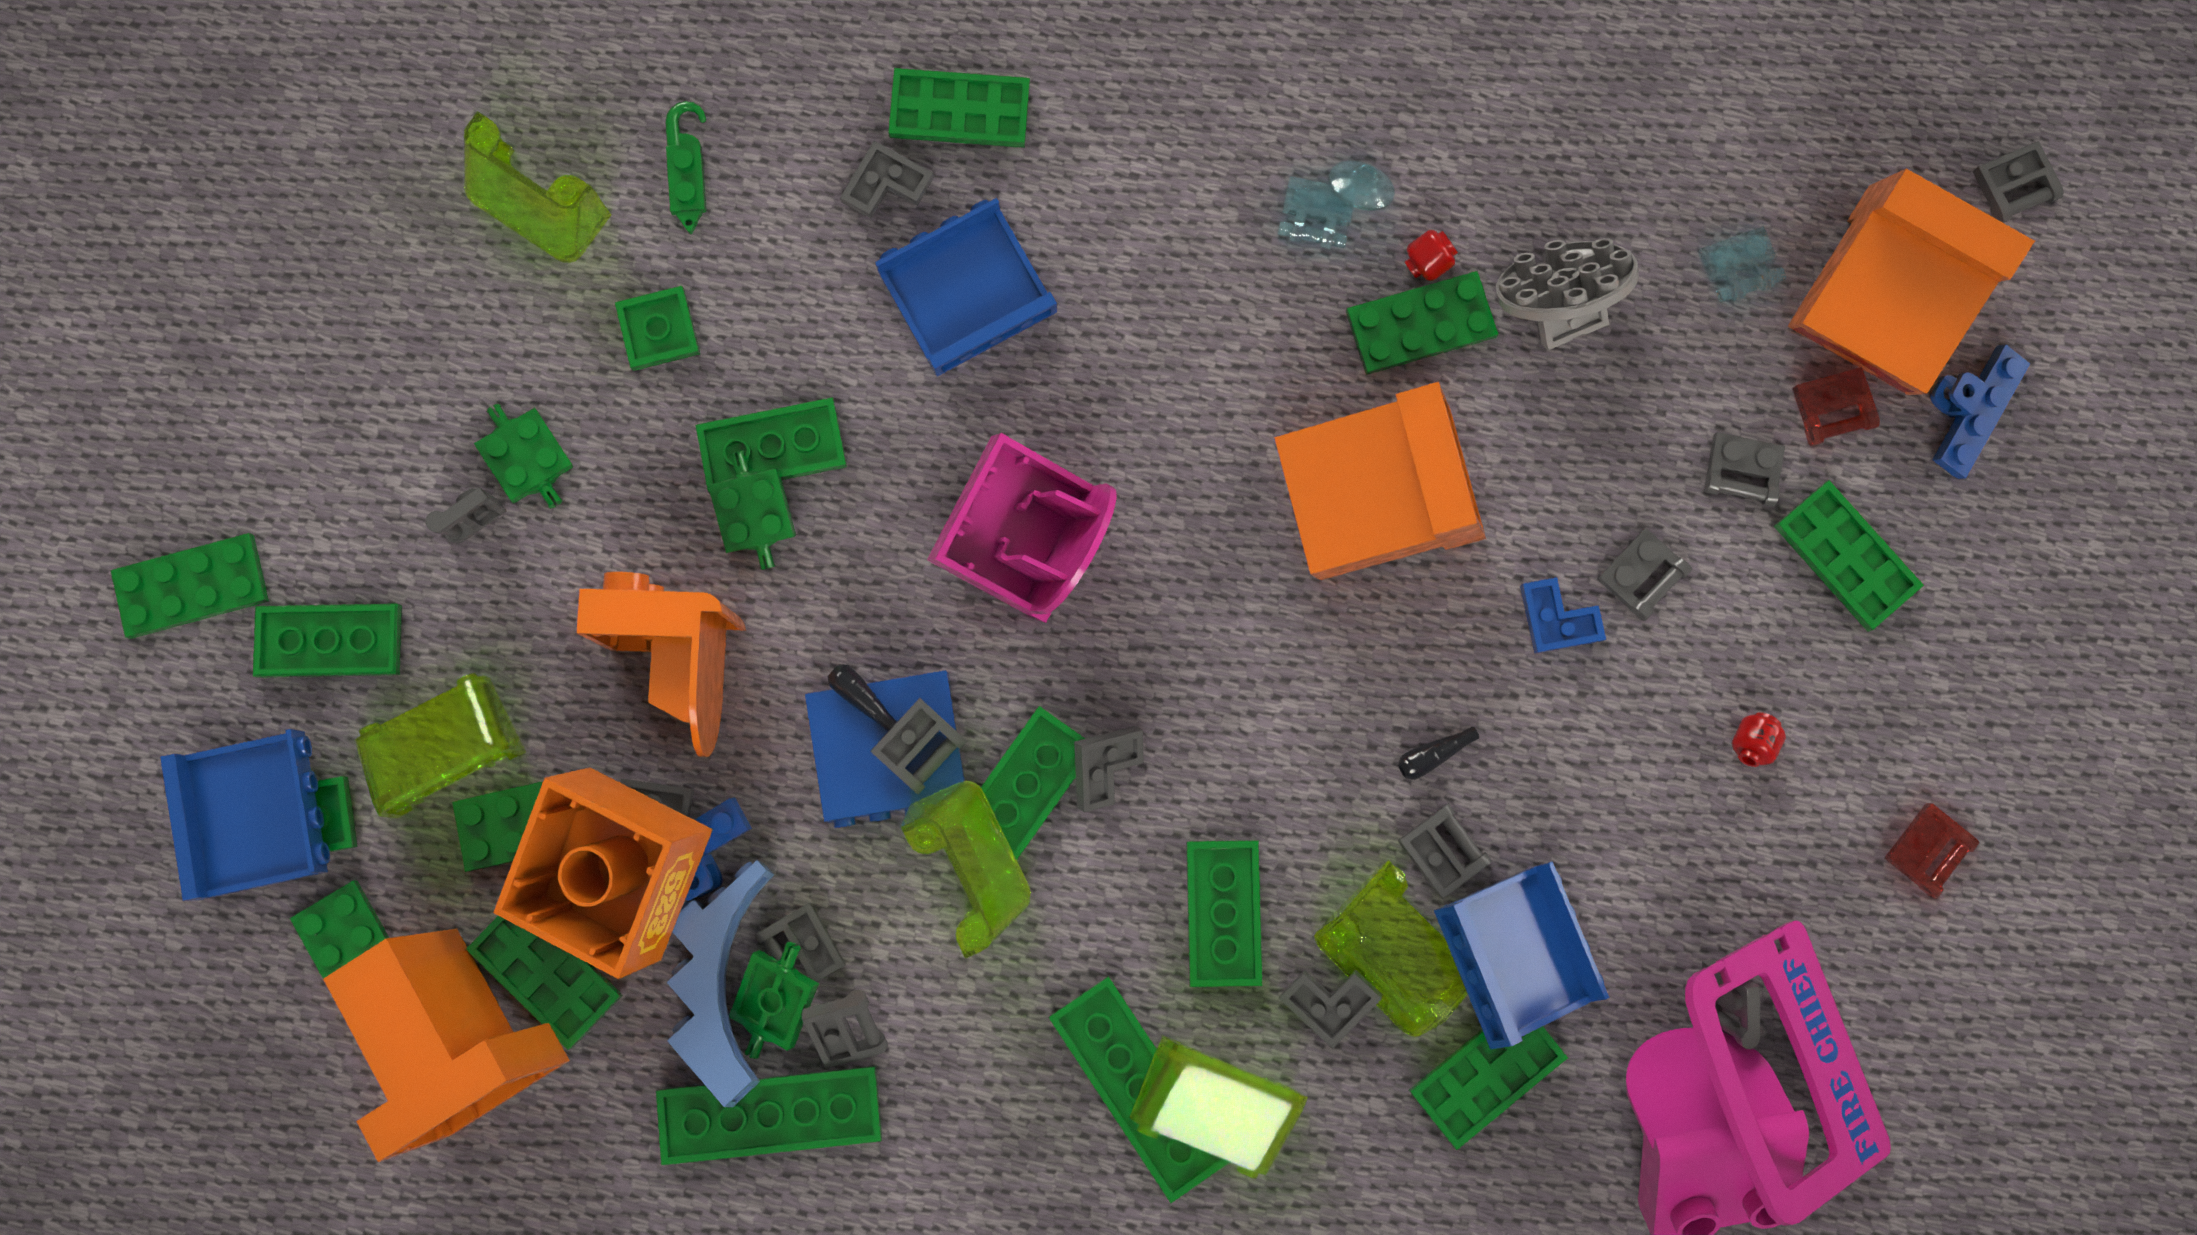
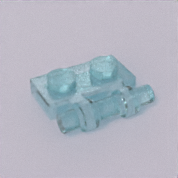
(1316, 202)
(1739, 254)

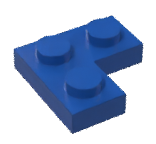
(1552, 626)

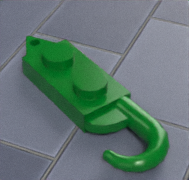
(685, 167)

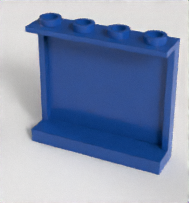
(965, 286)
(854, 779)
(245, 815)
(1521, 954)

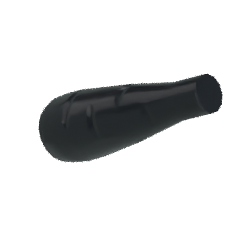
(854, 690)
(1429, 756)

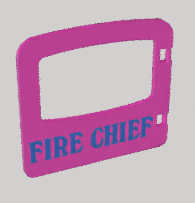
(1826, 1058)

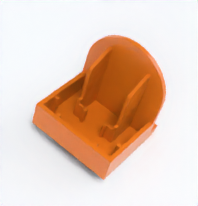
(684, 641)

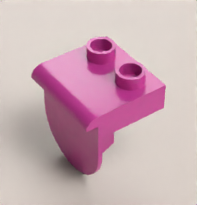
(1024, 528)
(1689, 1157)

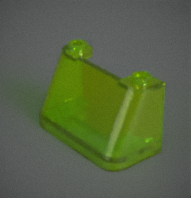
(555, 219)
(435, 745)
(980, 854)
(1395, 952)
(1216, 1107)

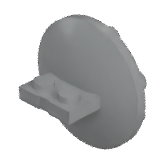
(1569, 291)

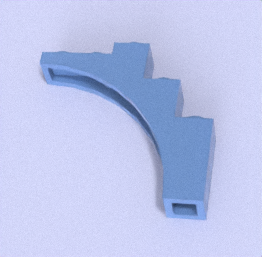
(707, 1037)

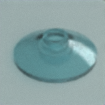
(1361, 185)

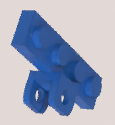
(1977, 408)
(727, 824)

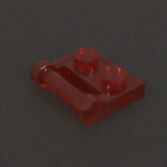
(1835, 394)
(1923, 843)

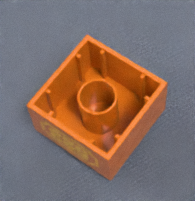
(602, 871)

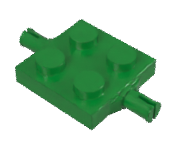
(524, 455)
(752, 510)
(773, 1000)

